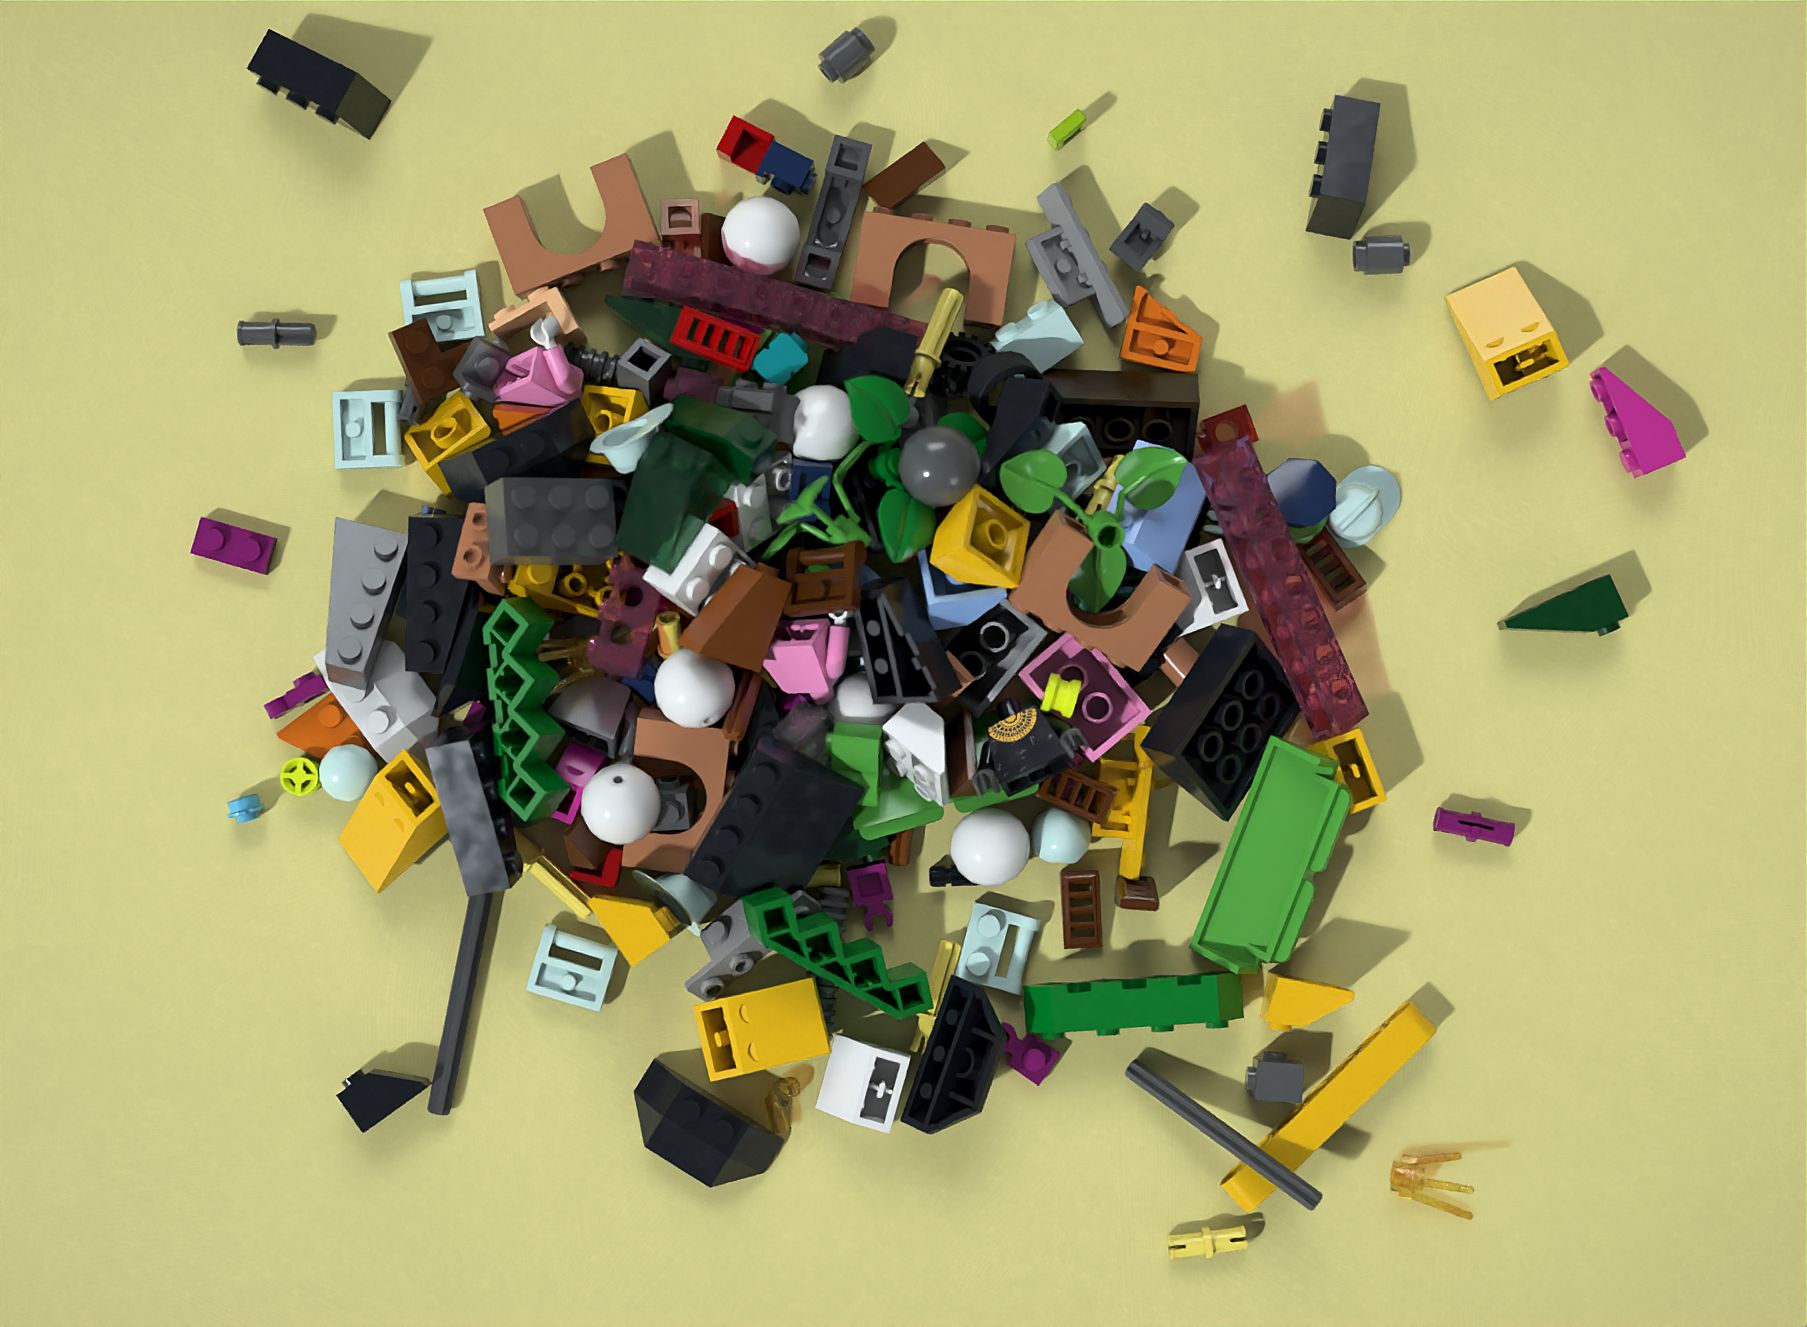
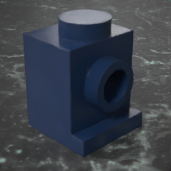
(786, 170)

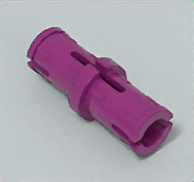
(1473, 826)

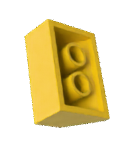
(635, 924)

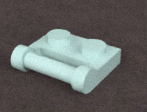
(448, 320)
(356, 430)
(984, 946)
(567, 979)

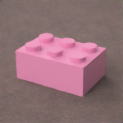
(1105, 702)

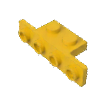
(1129, 815)

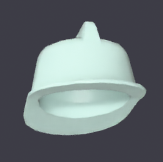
(628, 441)
(1363, 506)
(685, 896)

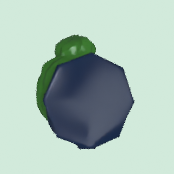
(1304, 496)

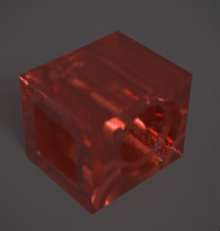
(1237, 418)

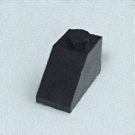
(378, 1094)

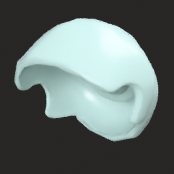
(347, 772)
(1059, 835)

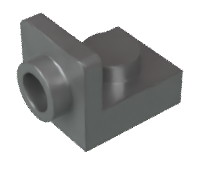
(481, 369)

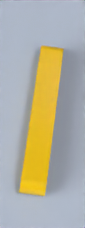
(1333, 1101)

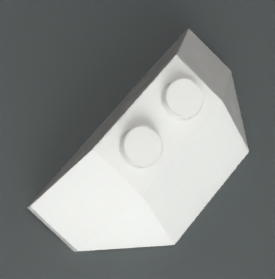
(393, 709)

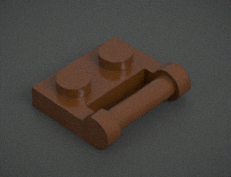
(824, 590)

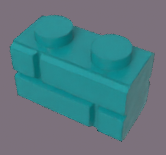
(780, 359)

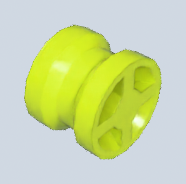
(1060, 695)
(294, 775)

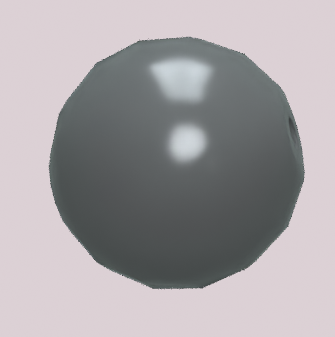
(939, 465)

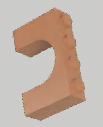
(984, 252)
(534, 267)
(1125, 633)
(704, 752)

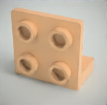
(540, 305)

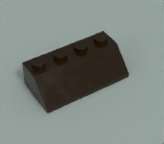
(1130, 408)

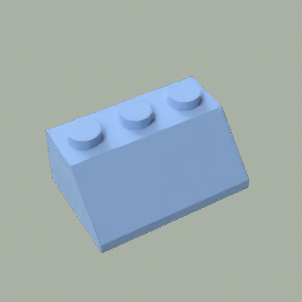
(1163, 532)
(949, 601)

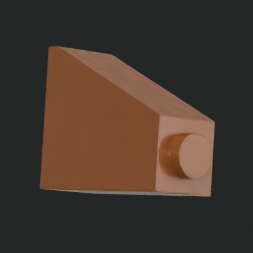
(740, 618)

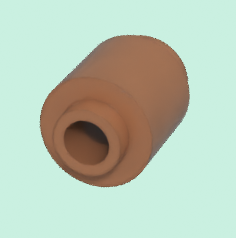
(1177, 660)

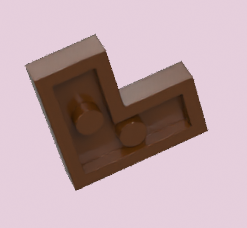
(423, 363)

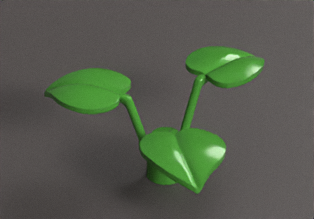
(1148, 479)
(839, 530)

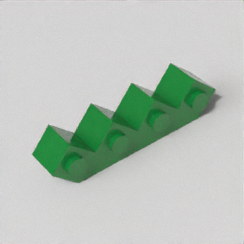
(523, 730)
(853, 966)
(1133, 1003)

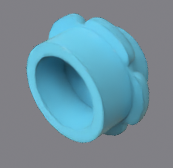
(245, 808)

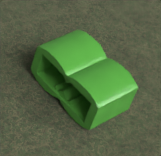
(858, 755)

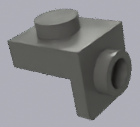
(1142, 237)

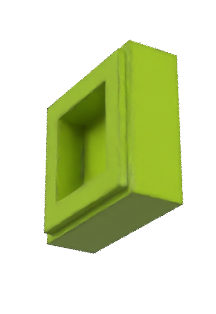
(1067, 130)

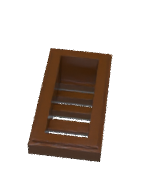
(1327, 587)
(1106, 803)
(1081, 877)
(1136, 894)

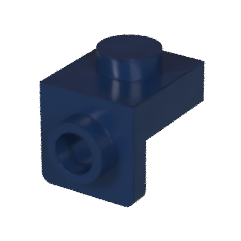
(802, 475)
(645, 686)

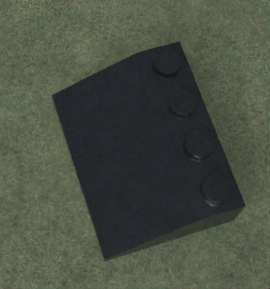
(1223, 719)
(772, 823)

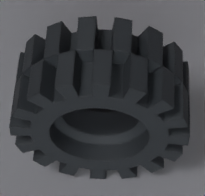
(958, 362)

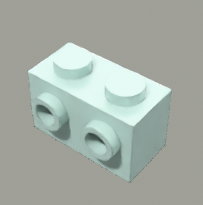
(1041, 336)

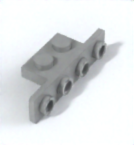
(1071, 262)
(734, 949)

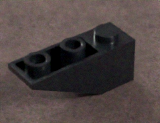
(1022, 423)

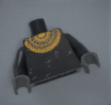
(1025, 749)

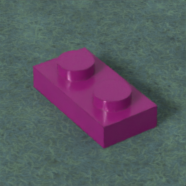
(233, 545)

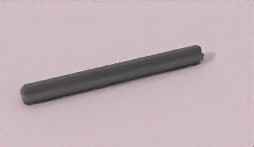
(459, 1004)
(1223, 1135)

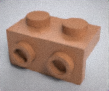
(473, 556)

